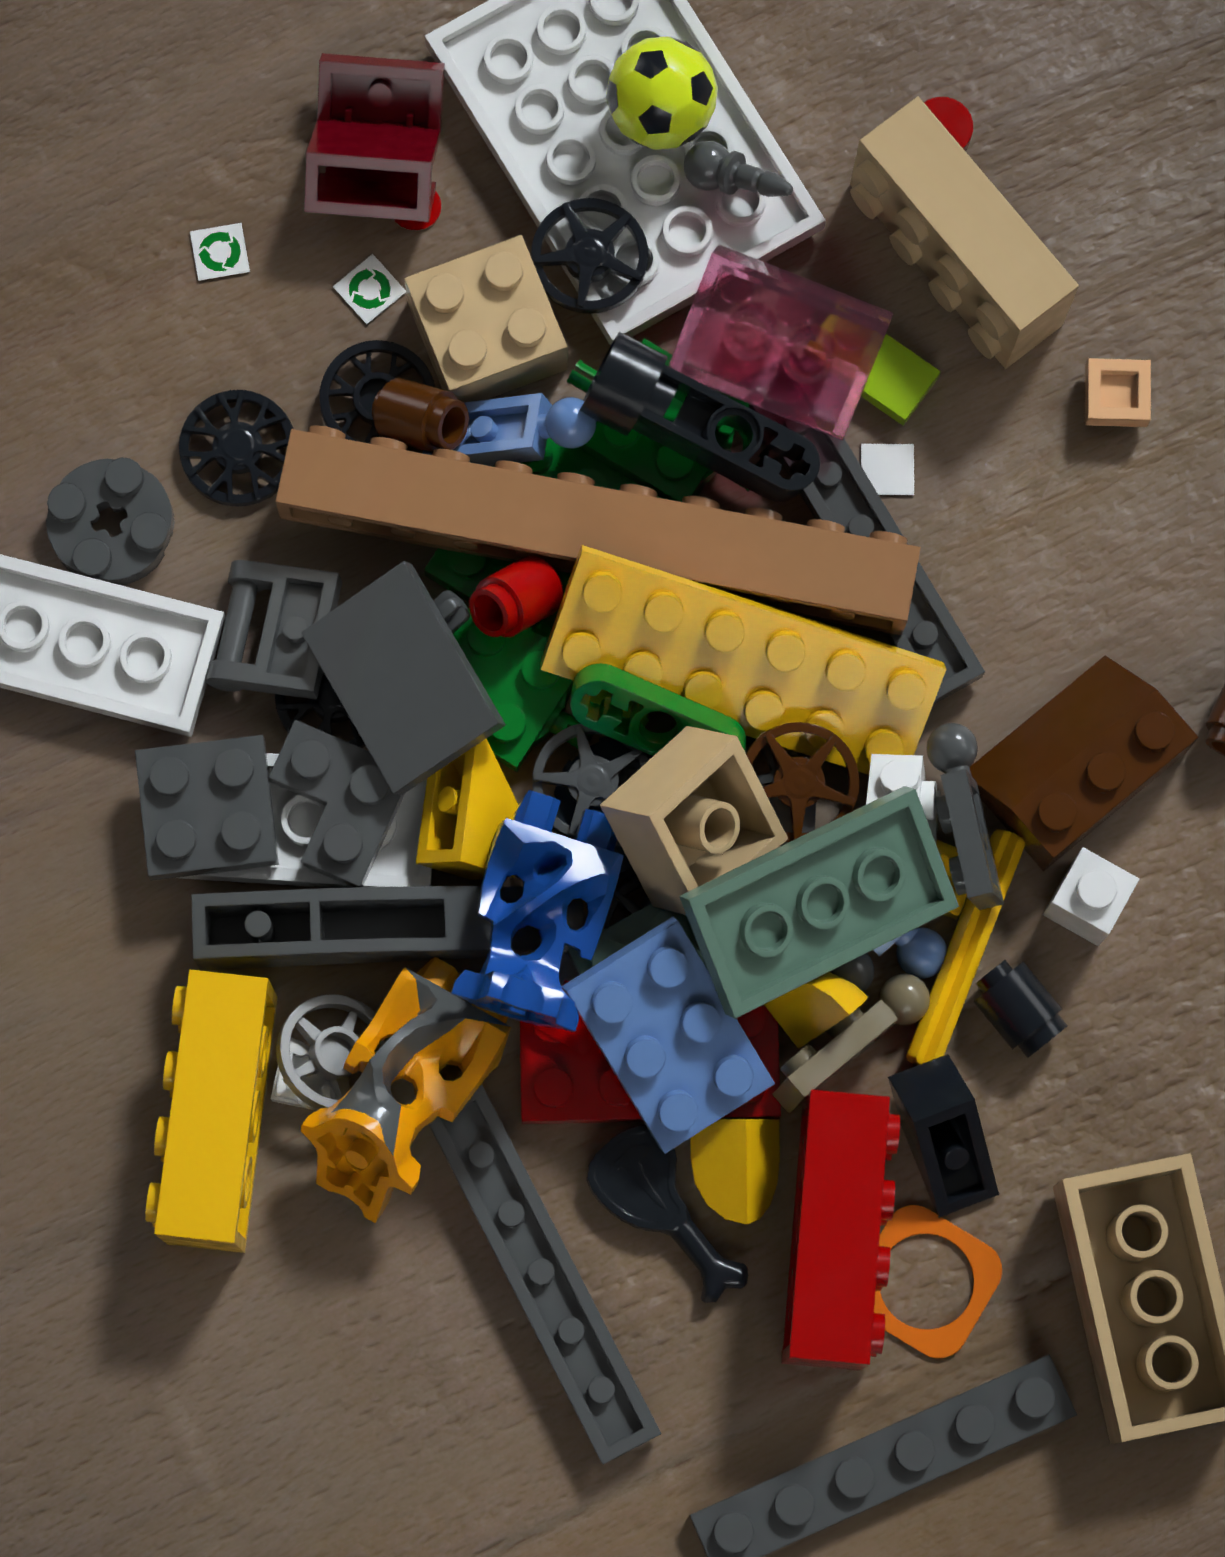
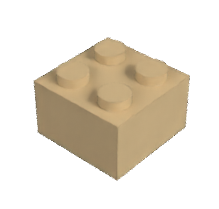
(487, 322)
(692, 815)

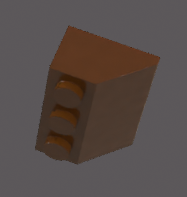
(1080, 759)

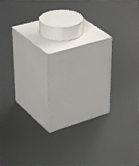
(1091, 896)

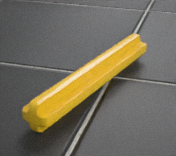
(963, 958)

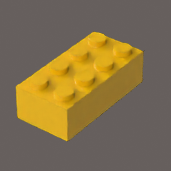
(214, 1112)

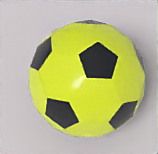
(661, 93)

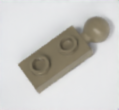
(901, 1001)

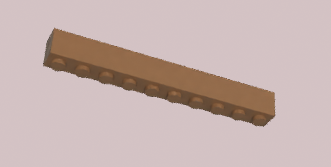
(517, 514)

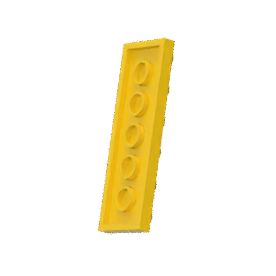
(743, 658)

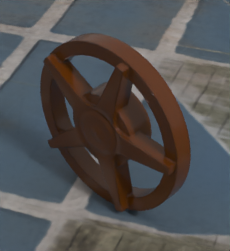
(800, 780)

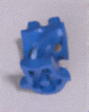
(552, 875)

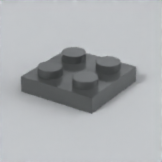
(206, 807)

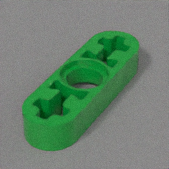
(647, 697)

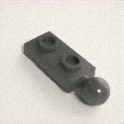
(952, 751)

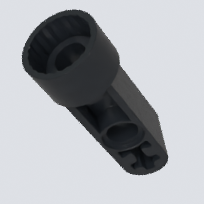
(636, 390)

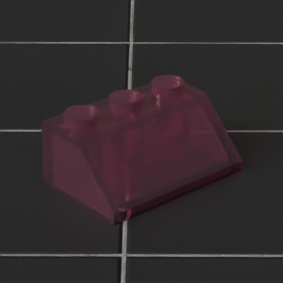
(780, 341)

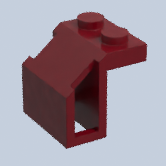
(375, 138)

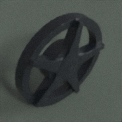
(590, 254)

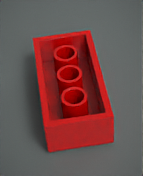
(837, 1230)

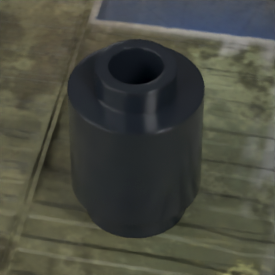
(1019, 1007)

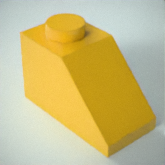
(463, 813)

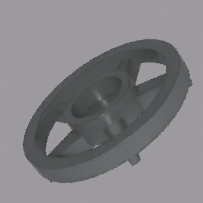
(589, 778)

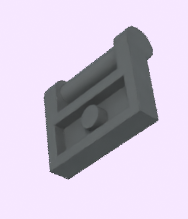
(283, 658)

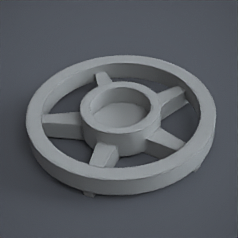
(327, 1047)

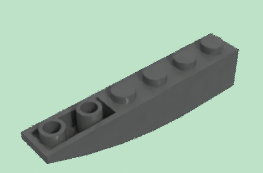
(350, 926)

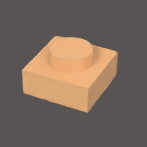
(1117, 392)

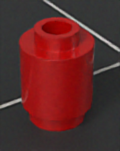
(516, 597)

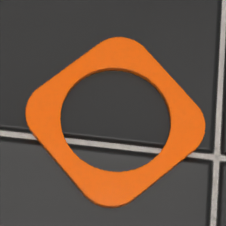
(986, 1277)

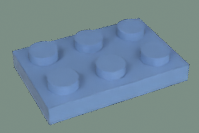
(668, 1035)

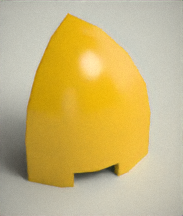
(815, 1007)
(737, 1166)

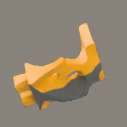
(367, 1133)

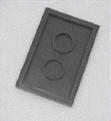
(403, 678)

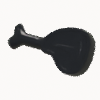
(638, 1187)

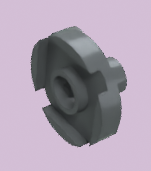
(118, 486)

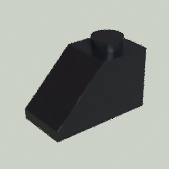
(944, 1134)

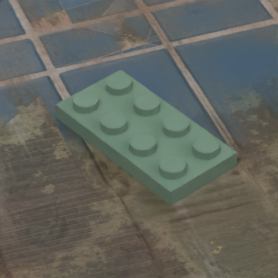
(819, 901)

